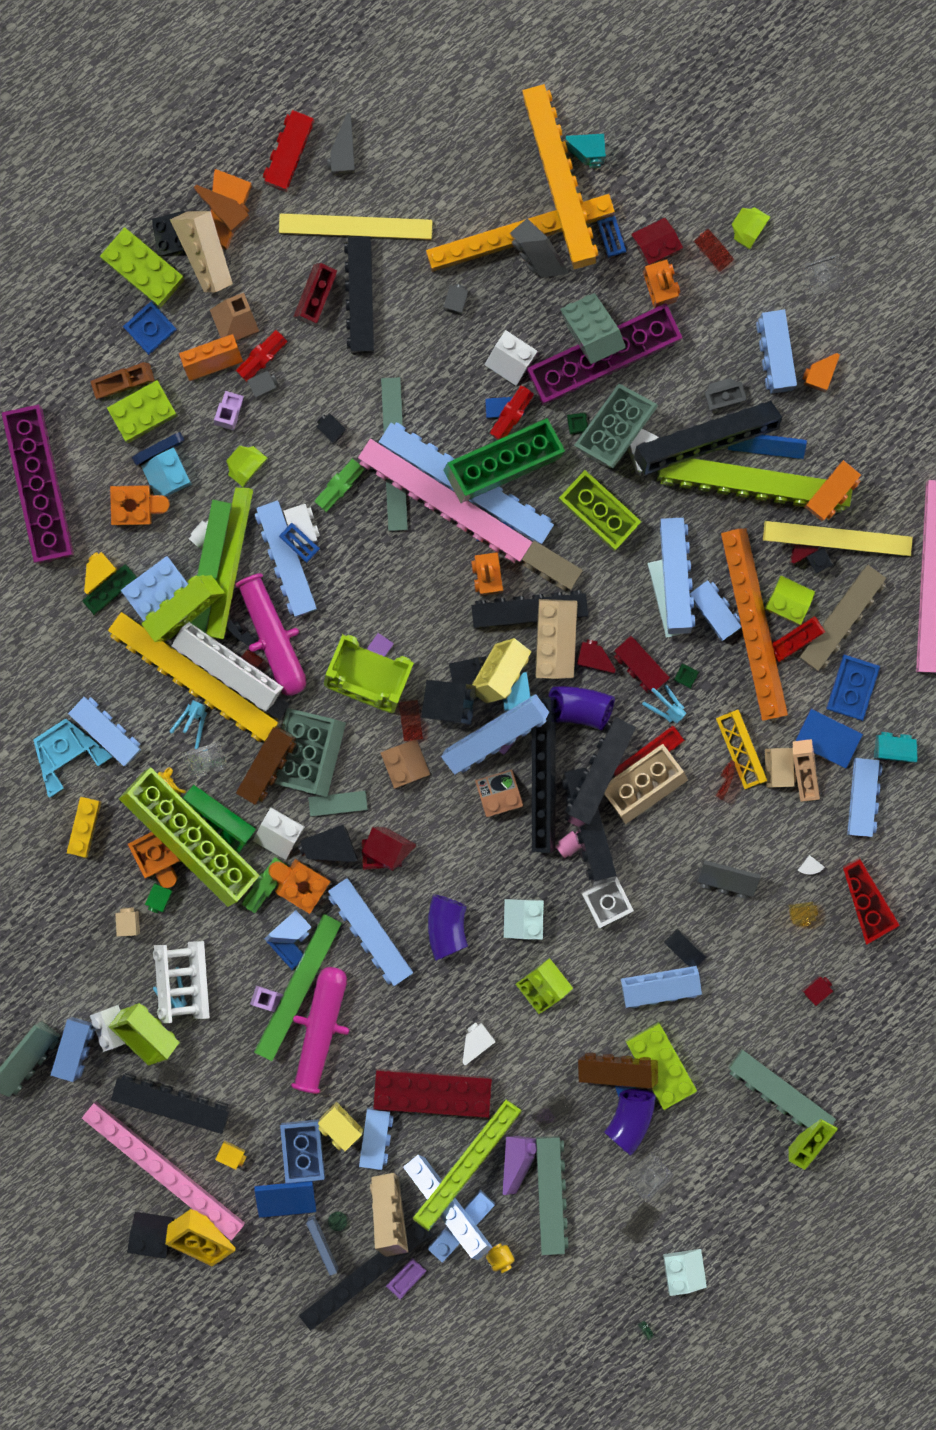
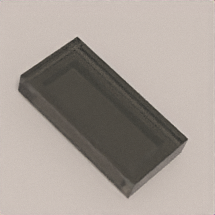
(641, 1221)

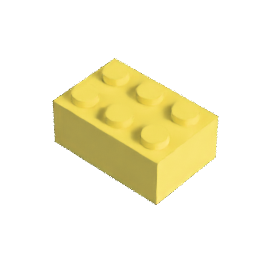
(501, 670)
(340, 1127)

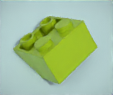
(544, 986)

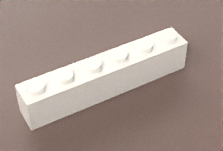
(227, 666)

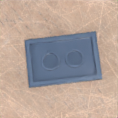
(322, 1245)

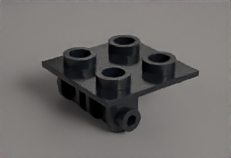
(165, 235)
(467, 670)

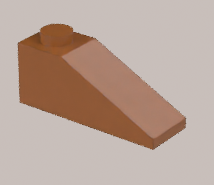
(226, 209)

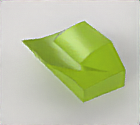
(748, 226)
(244, 464)

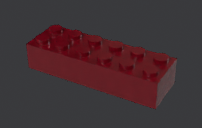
(432, 1093)

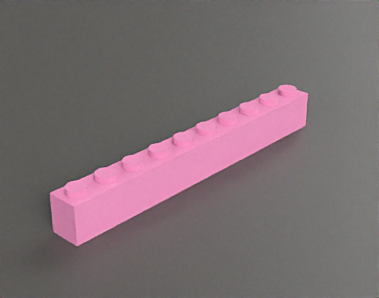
(444, 500)
(927, 611)
(162, 1170)

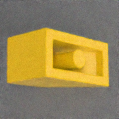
(97, 571)

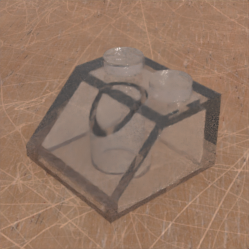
(205, 759)

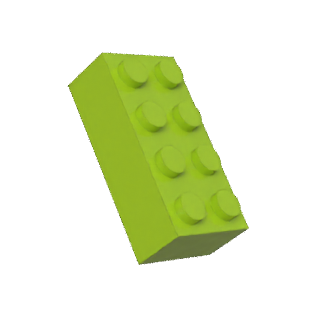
(142, 267)
(599, 510)
(182, 608)
(673, 1079)

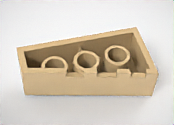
(203, 249)
(388, 1215)

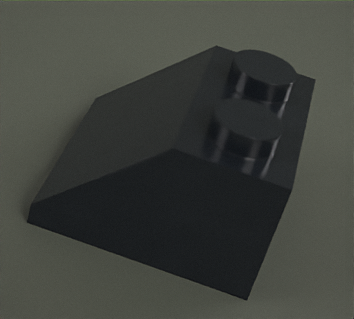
(149, 1235)

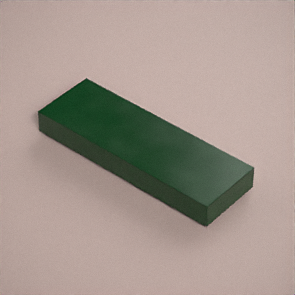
(109, 589)

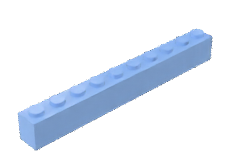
(494, 502)

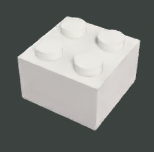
(607, 902)

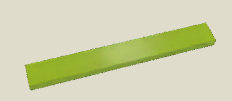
(230, 561)
(467, 1165)

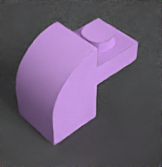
(228, 411)
(266, 998)

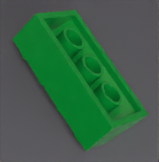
(222, 820)

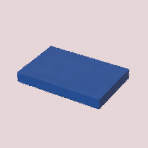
(853, 687)
(829, 738)
(285, 1199)

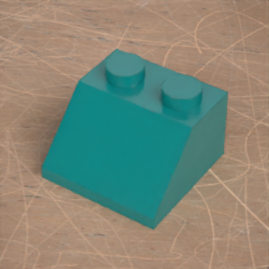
(587, 148)
(895, 748)

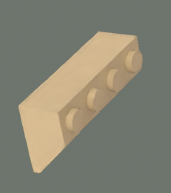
(556, 639)
(644, 783)

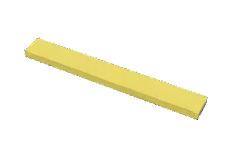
(355, 226)
(837, 538)

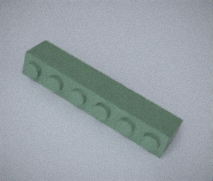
(777, 1090)
(550, 1195)

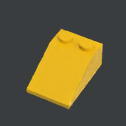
(198, 1238)

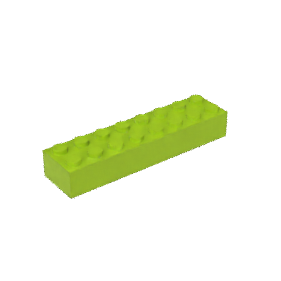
(189, 837)

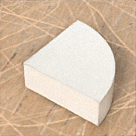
(810, 866)

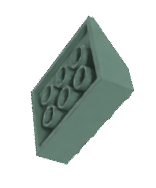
(615, 426)
(315, 753)
(25, 1058)

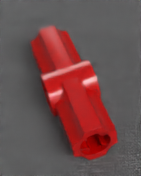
(261, 356)
(512, 413)

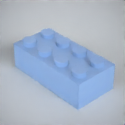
(777, 351)

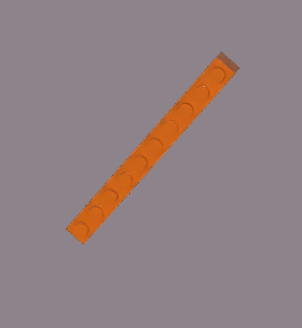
(754, 624)

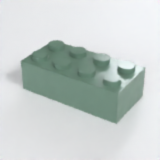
(592, 328)

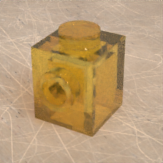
(803, 913)

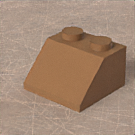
(405, 763)

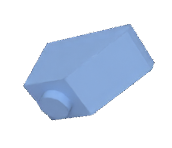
(290, 930)

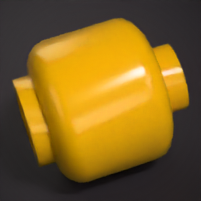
(500, 1258)

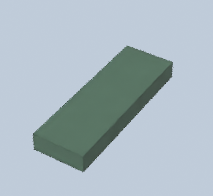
(338, 803)

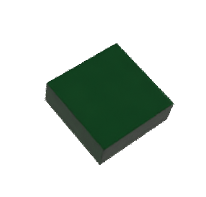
(577, 423)
(686, 675)

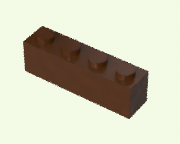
(266, 765)
(618, 1070)

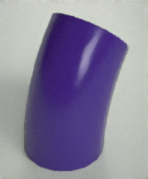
(582, 706)
(446, 926)
(631, 1118)

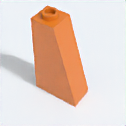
(232, 188)

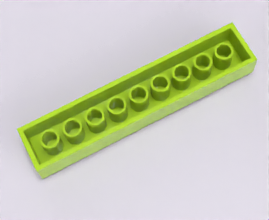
(745, 482)

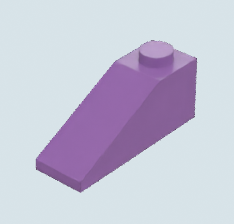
(518, 1158)

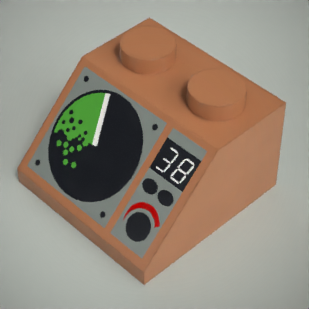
(499, 793)

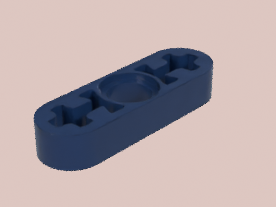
(164, 445)

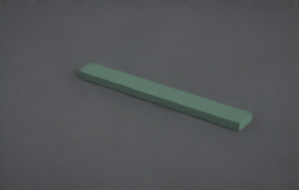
(391, 414)

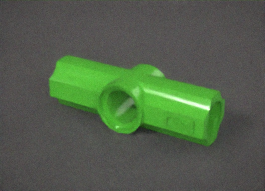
(339, 485)
(261, 889)

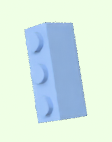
(715, 610)
(375, 1139)

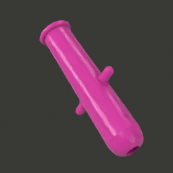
(272, 636)
(320, 1028)

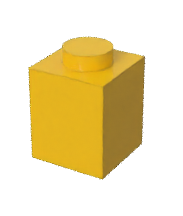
(231, 1155)

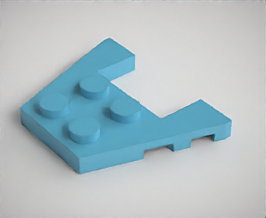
(59, 747)

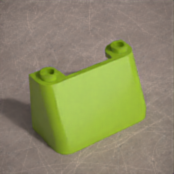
(367, 675)

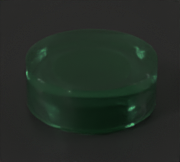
(337, 1221)
(646, 1331)

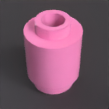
(568, 845)

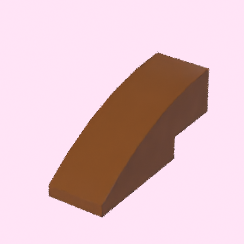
(122, 380)

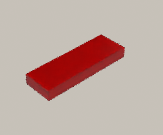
(797, 638)

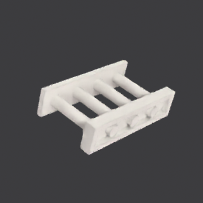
(198, 978)

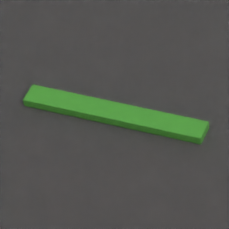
(212, 550)
(297, 987)

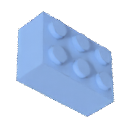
(154, 587)

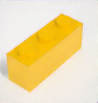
(84, 827)

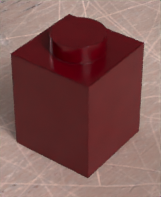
(818, 990)

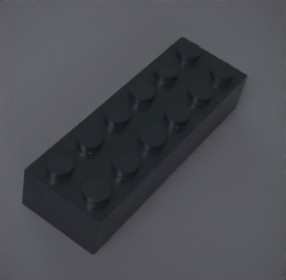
(170, 1103)

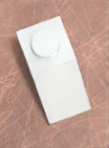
(476, 1042)

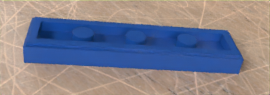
(773, 446)

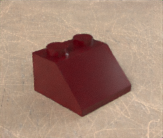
(657, 242)

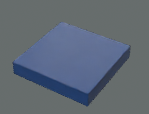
(149, 328)

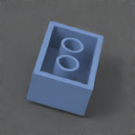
(73, 1049)
(302, 1151)

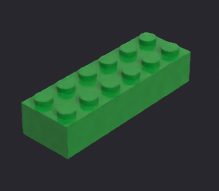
(504, 460)

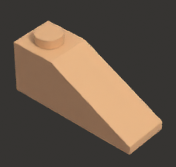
(806, 770)

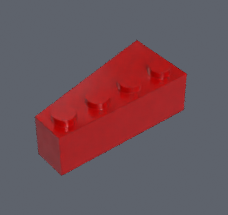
(871, 908)

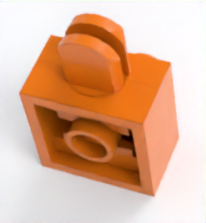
(661, 283)
(135, 504)
(488, 574)
(155, 858)
(299, 884)

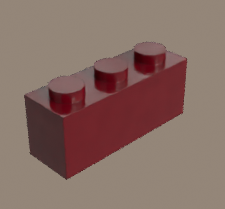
(315, 293)
(640, 665)

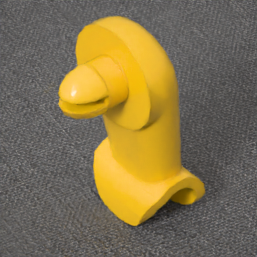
(166, 777)

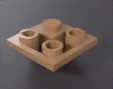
(234, 317)

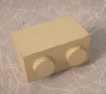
(779, 767)
(127, 922)

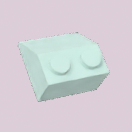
(523, 919)
(684, 1272)

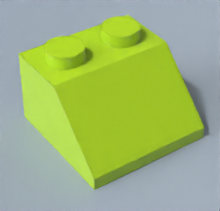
(790, 601)

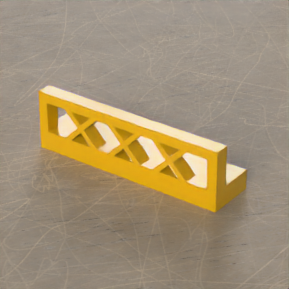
(748, 746)

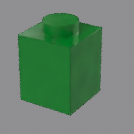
(158, 898)

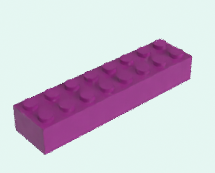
(572, 369)
(37, 484)

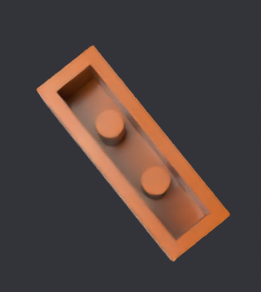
(211, 357)
(833, 491)

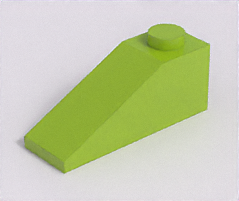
(810, 1143)

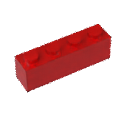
(289, 150)

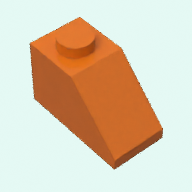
(821, 373)

